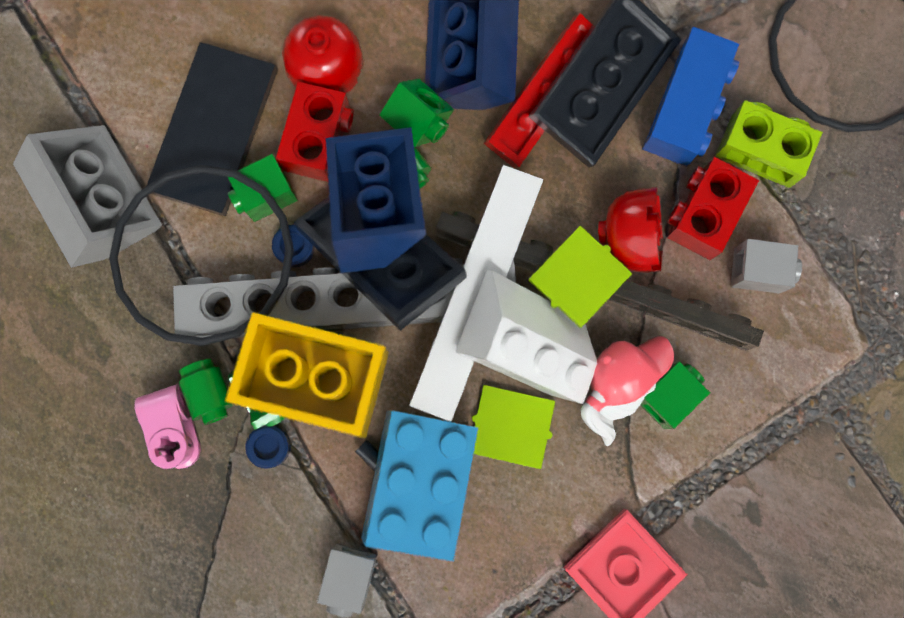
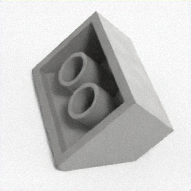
(83, 191)

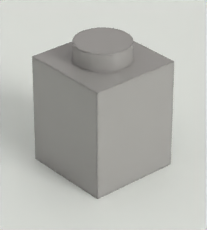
(765, 266)
(346, 580)

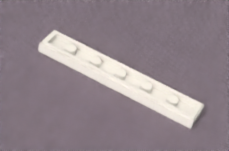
(493, 250)

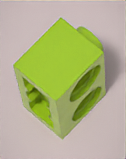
(766, 153)

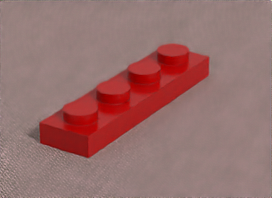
(515, 131)

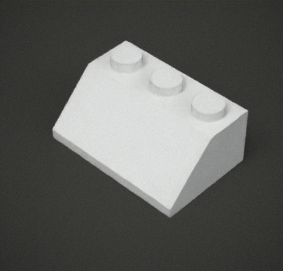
(528, 340)

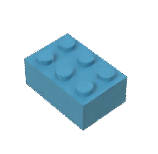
(419, 486)

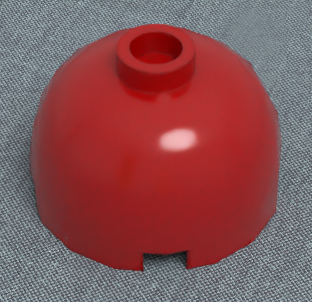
(323, 54)
(634, 230)

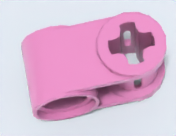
(165, 422)

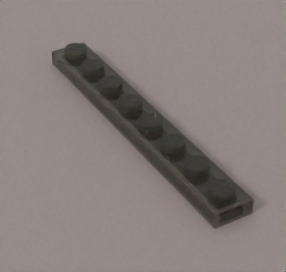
(650, 300)

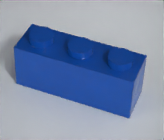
(692, 97)

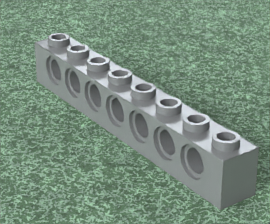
(196, 303)

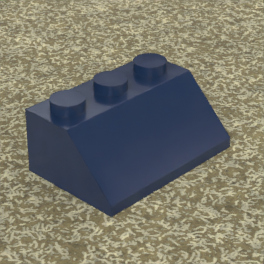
(472, 52)
(373, 198)

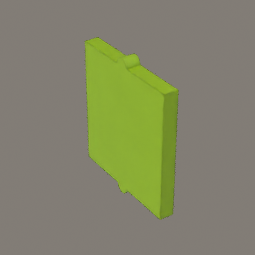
(580, 276)
(513, 426)

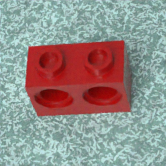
(305, 132)
(717, 212)

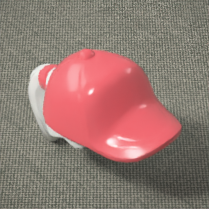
(623, 381)

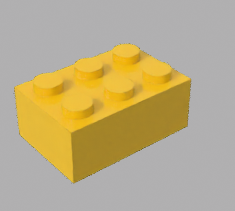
(308, 375)

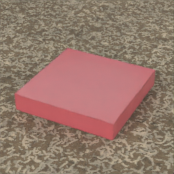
(625, 569)

